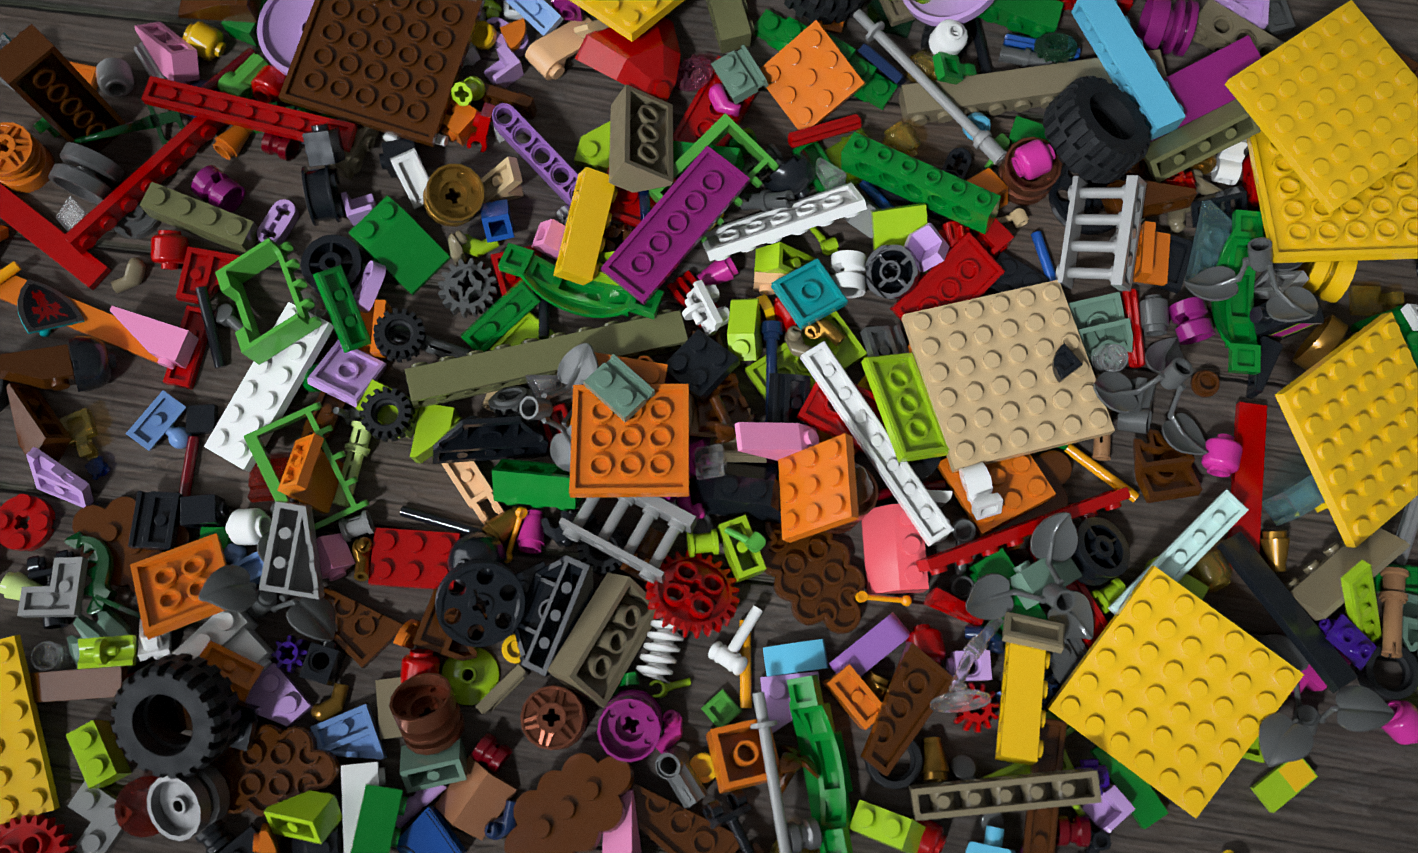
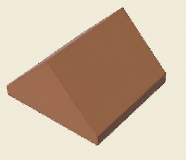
(476, 800)

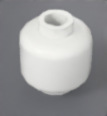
(948, 37)
(247, 526)

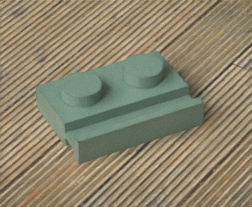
(739, 74)
(619, 388)

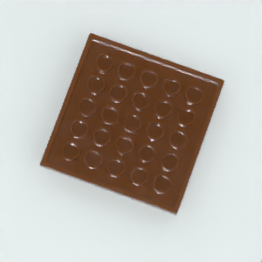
(383, 62)

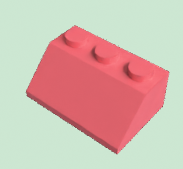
(891, 552)

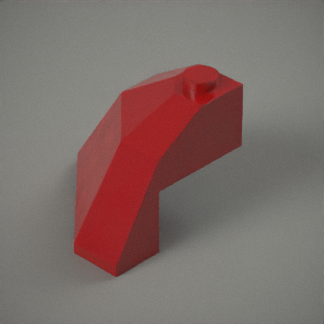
(644, 64)

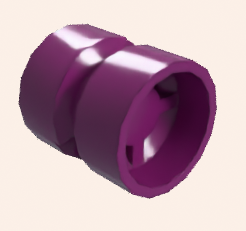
(218, 189)
(1191, 320)

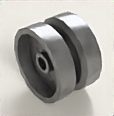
(85, 173)
(188, 804)

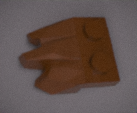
(1163, 471)
(432, 636)

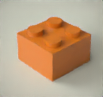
(738, 756)

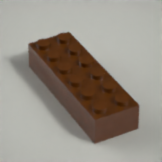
(56, 88)

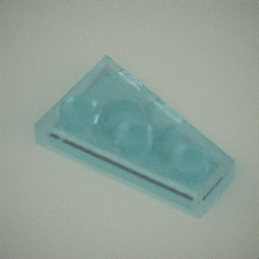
(1210, 237)

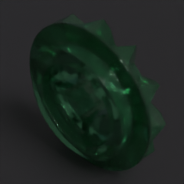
(1063, 47)

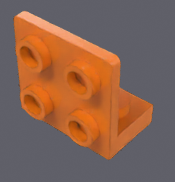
(310, 475)

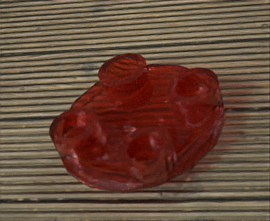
(132, 808)

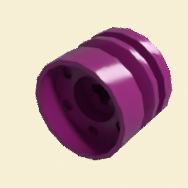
(1171, 26)
(622, 739)

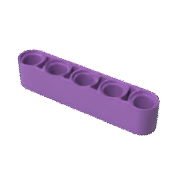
(536, 145)

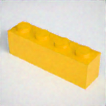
(585, 227)
(1021, 704)

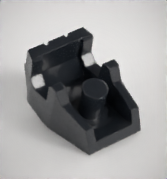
(556, 534)

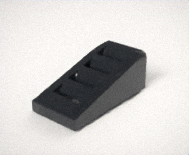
(1237, 193)
(1269, 354)

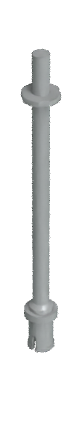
(981, 138)
(764, 725)

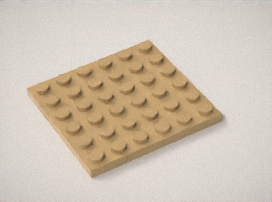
(995, 377)

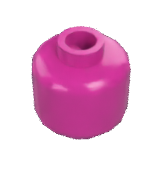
(1033, 159)
(1222, 456)
(1404, 725)

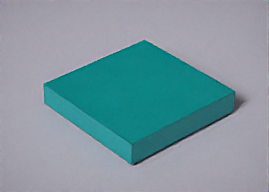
(809, 293)

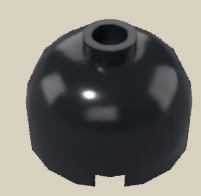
(792, 175)
(892, 271)
(91, 362)
(473, 547)

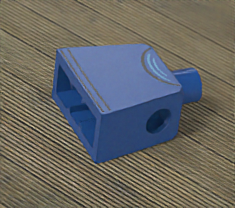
(430, 835)

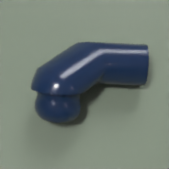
(996, 644)
(503, 825)

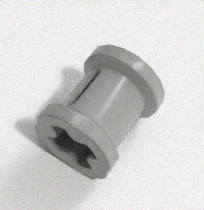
(356, 526)

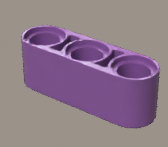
(872, 646)

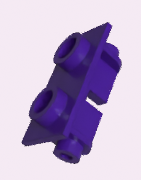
(1348, 640)

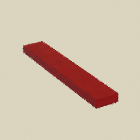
(50, 239)
(1248, 480)

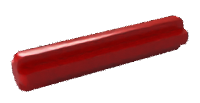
(824, 131)
(1132, 311)

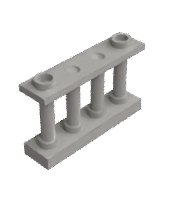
(1123, 248)
(653, 508)

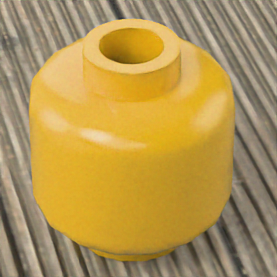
(205, 39)

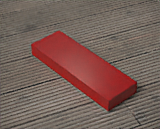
(182, 377)

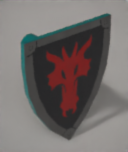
(45, 309)

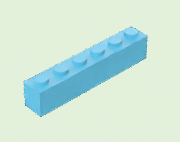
(1129, 63)

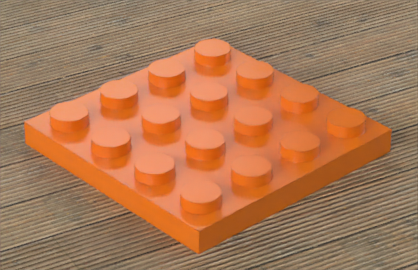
(635, 457)

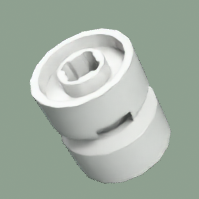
(848, 271)

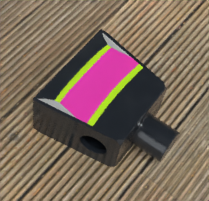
(1271, 328)

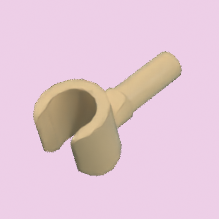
(1018, 217)

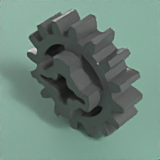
(476, 296)

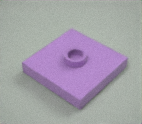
(346, 374)

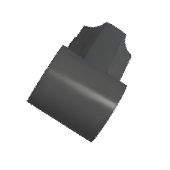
(1140, 418)
(683, 778)

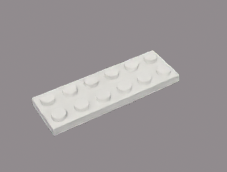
(780, 222)
(266, 394)

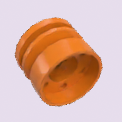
(23, 159)

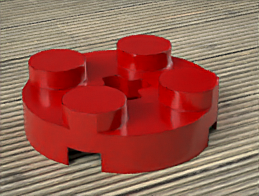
(40, 523)

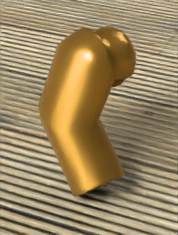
(824, 329)
(362, 558)
(332, 706)

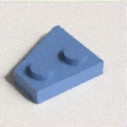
(350, 735)

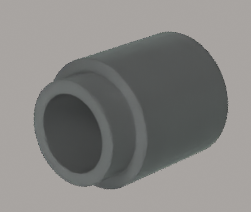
(1154, 315)

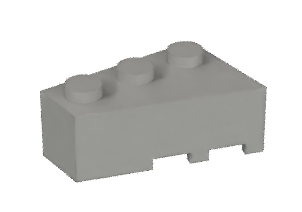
(292, 553)

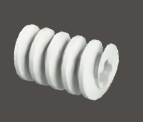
(660, 651)

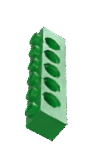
(920, 182)

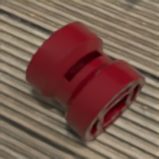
(284, 147)
(491, 752)
(1073, 831)

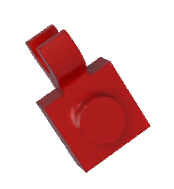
(482, 122)

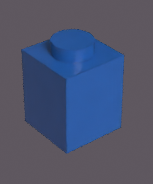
(497, 220)

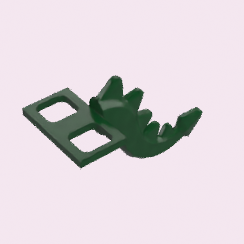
(148, 122)
(101, 574)

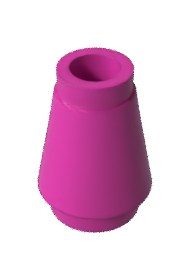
(718, 272)
(531, 533)

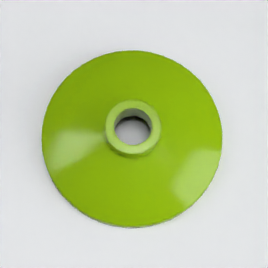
(484, 678)

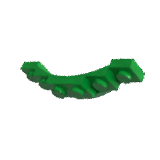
(780, 32)
(590, 300)
(1232, 315)
(826, 748)

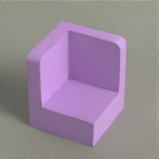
(505, 70)
(358, 207)
(927, 246)
(1111, 810)

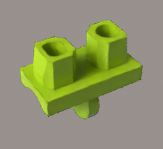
(107, 652)

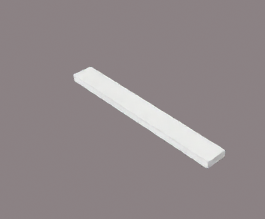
(876, 443)

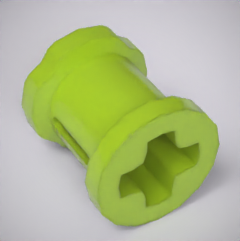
(469, 90)
(703, 543)
(1108, 594)

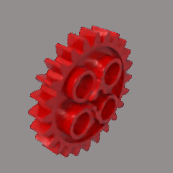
(693, 595)
(22, 835)

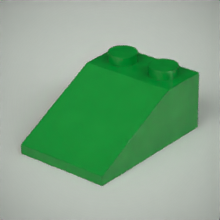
(400, 244)

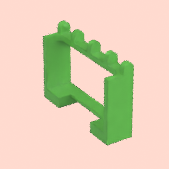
(712, 137)
(289, 331)
(271, 478)

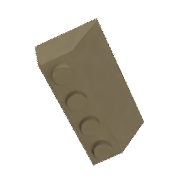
(640, 141)
(1320, 586)
(604, 639)

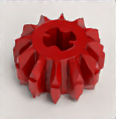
(976, 719)

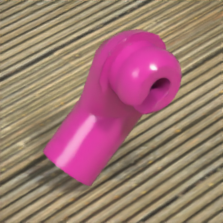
(721, 103)
(686, 504)
(672, 730)

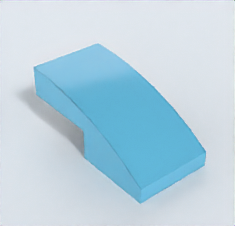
(795, 657)

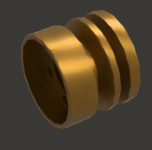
(462, 183)
(1321, 342)

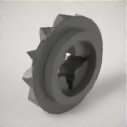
(508, 399)

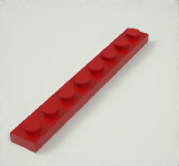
(239, 110)
(133, 189)
(1014, 534)

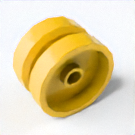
(1329, 279)

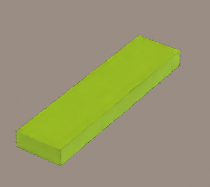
(1361, 600)

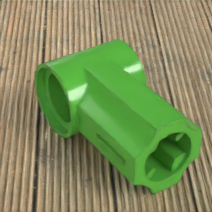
(239, 82)

